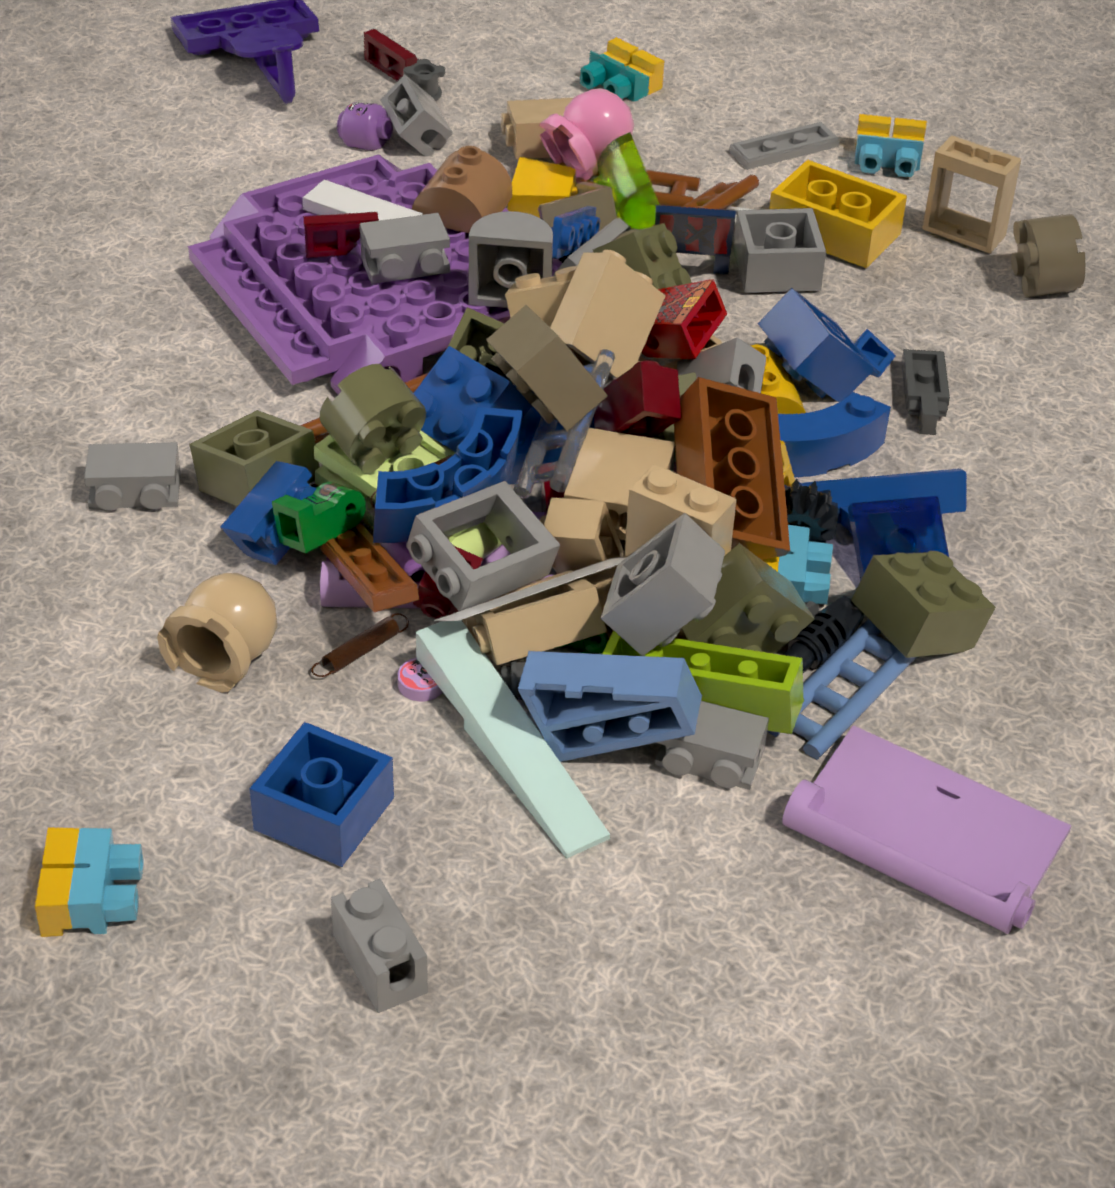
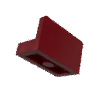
(387, 54)

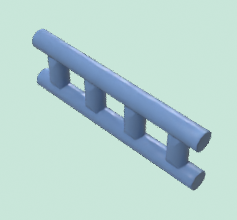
(846, 709)

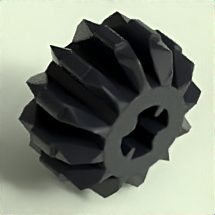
(813, 510)

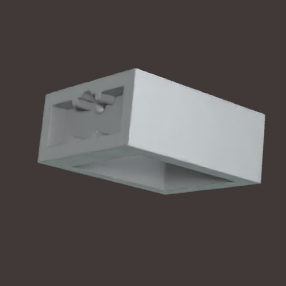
(509, 519)

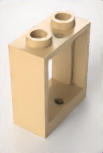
(979, 164)
(538, 621)

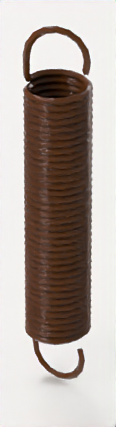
(361, 644)

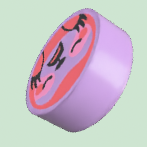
(416, 682)

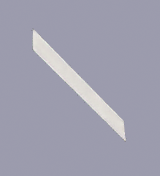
(532, 590)

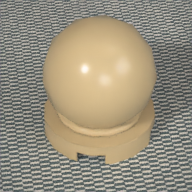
(219, 630)

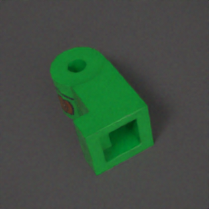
(319, 517)

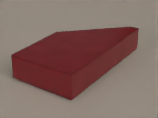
(333, 233)

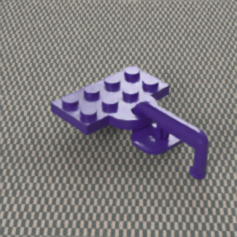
(255, 31)

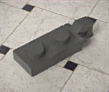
(925, 387)

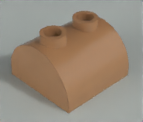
(465, 189)

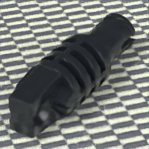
(825, 633)

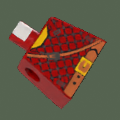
(685, 321)

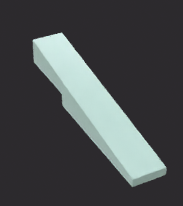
(508, 736)

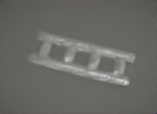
(571, 441)

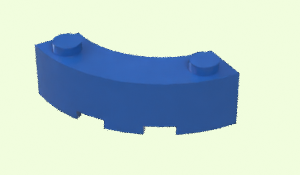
(834, 435)
(480, 462)

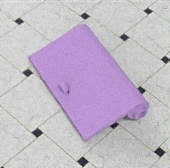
(929, 828)

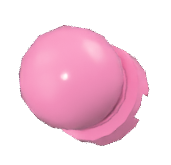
(585, 130)

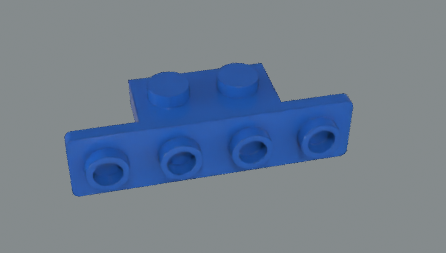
(573, 230)
(947, 484)

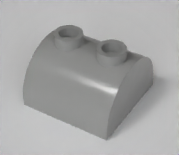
(504, 249)

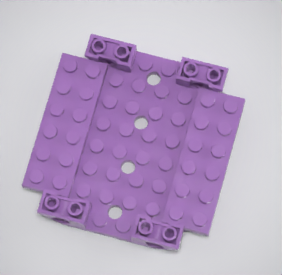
(324, 310)

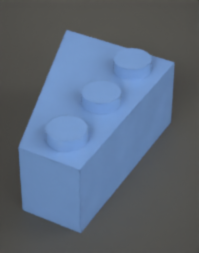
(608, 701)

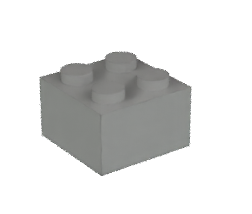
(779, 250)
(664, 585)

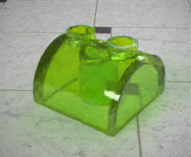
(631, 186)

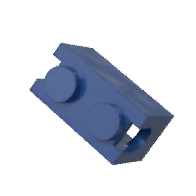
(253, 521)

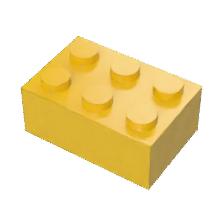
(851, 213)

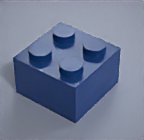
(814, 347)
(456, 390)
(322, 793)

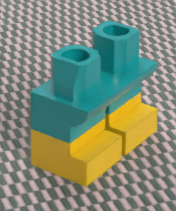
(624, 71)

